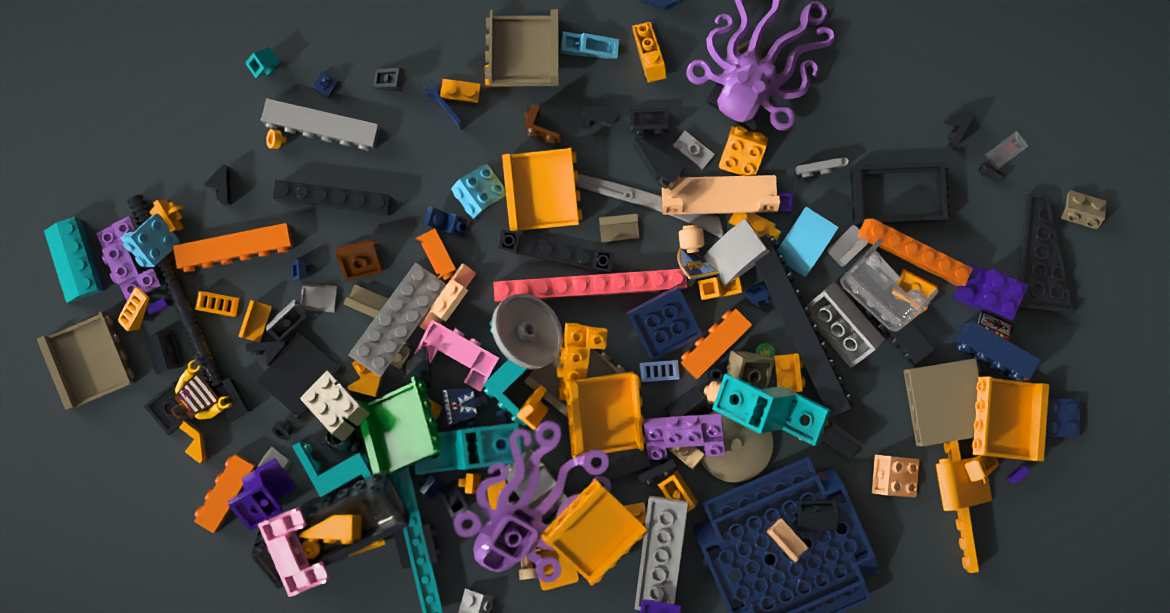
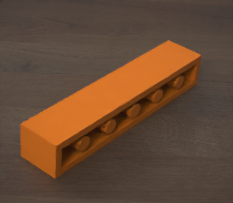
(233, 246)
(915, 252)

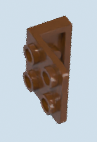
(531, 117)

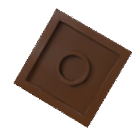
(359, 259)

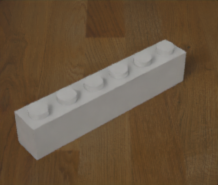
(320, 124)

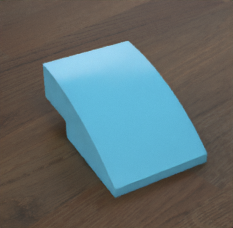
(806, 241)

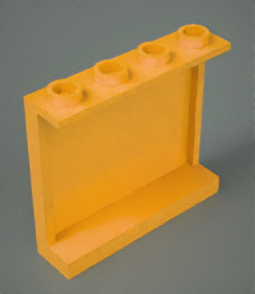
(541, 189)
(605, 413)
(1010, 419)
(593, 532)

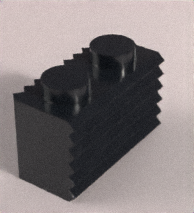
(286, 320)

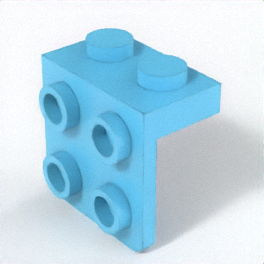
(478, 190)
(150, 241)

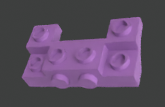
(122, 262)
(684, 432)

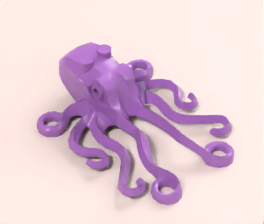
(753, 80)
(513, 527)

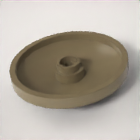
(745, 453)

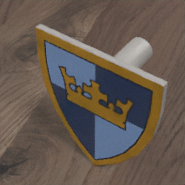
(694, 266)

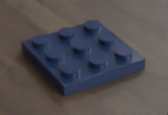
(664, 323)

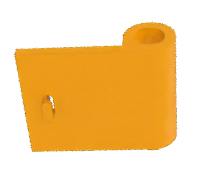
(957, 488)

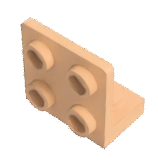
(895, 476)

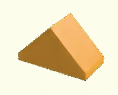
(367, 385)

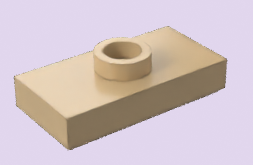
(689, 455)

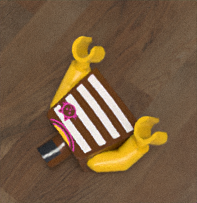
(196, 396)

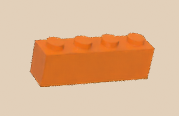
(716, 343)
(228, 486)

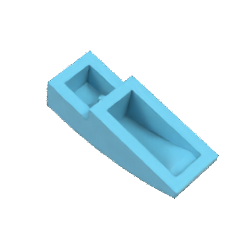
(588, 45)

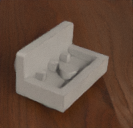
(475, 602)

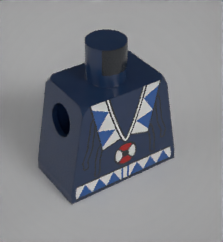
(461, 404)

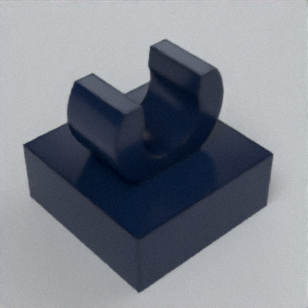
(325, 84)
(298, 270)
(758, 293)
(431, 486)

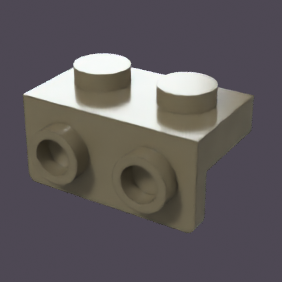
(1084, 210)

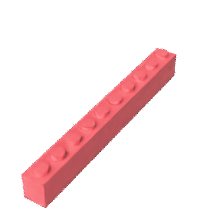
(592, 285)

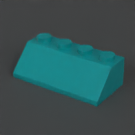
(73, 259)

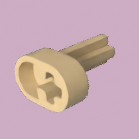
(527, 570)

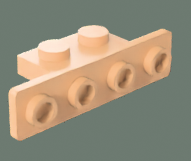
(449, 297)

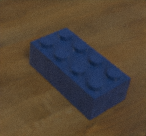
(996, 351)

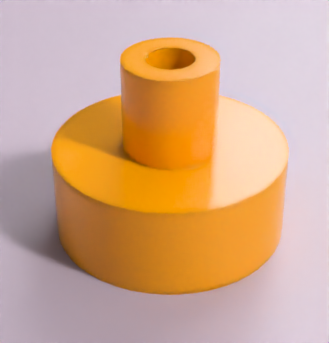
(275, 139)
(311, 549)

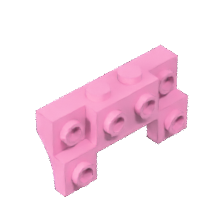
(464, 351)
(289, 554)

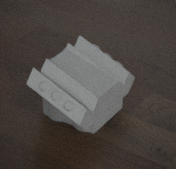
(545, 487)

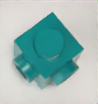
(263, 62)

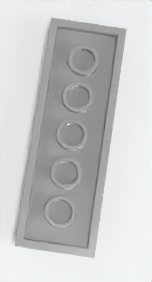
(397, 319)
(661, 550)

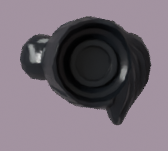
(350, 443)

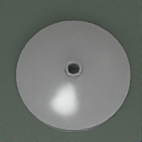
(527, 331)

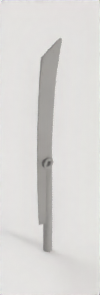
(708, 222)

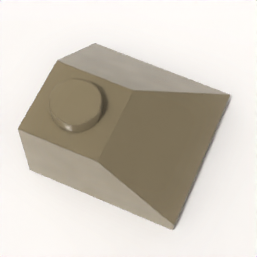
(750, 368)

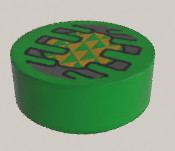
(765, 350)

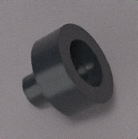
(282, 429)

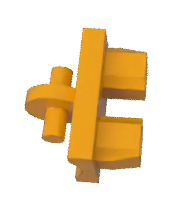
(169, 213)

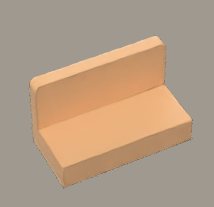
(787, 539)

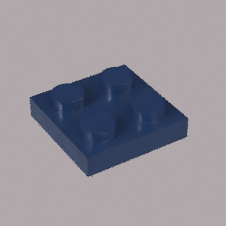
(1063, 418)

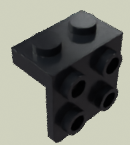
(434, 550)

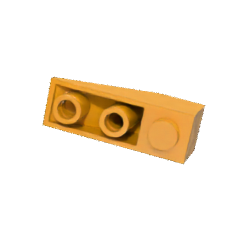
(649, 52)
(336, 527)

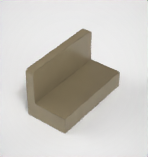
(619, 227)
(365, 301)

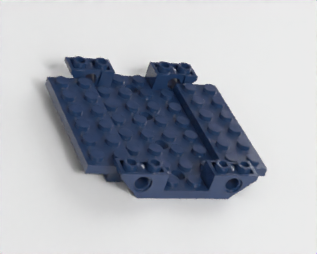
(824, 578)

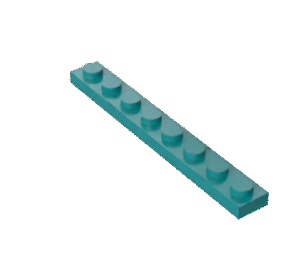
(416, 546)

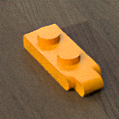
(759, 224)

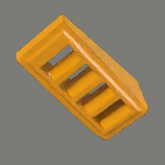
(201, 298)
(131, 316)
(981, 467)

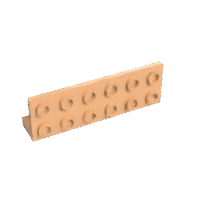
(721, 195)

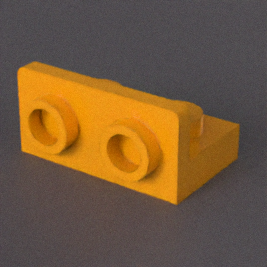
(788, 372)

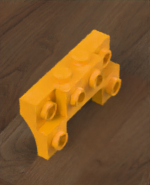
(576, 352)

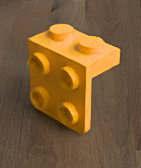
(743, 151)
(568, 572)

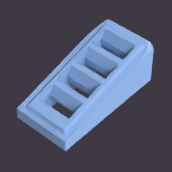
(643, 373)

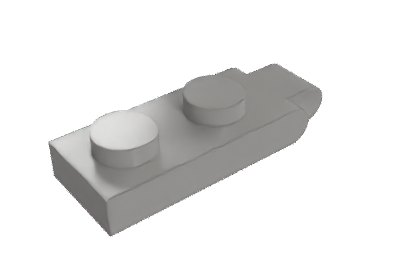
(824, 167)

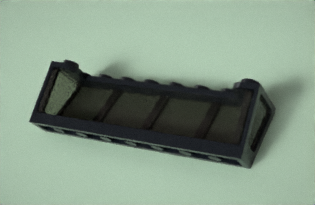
(381, 516)

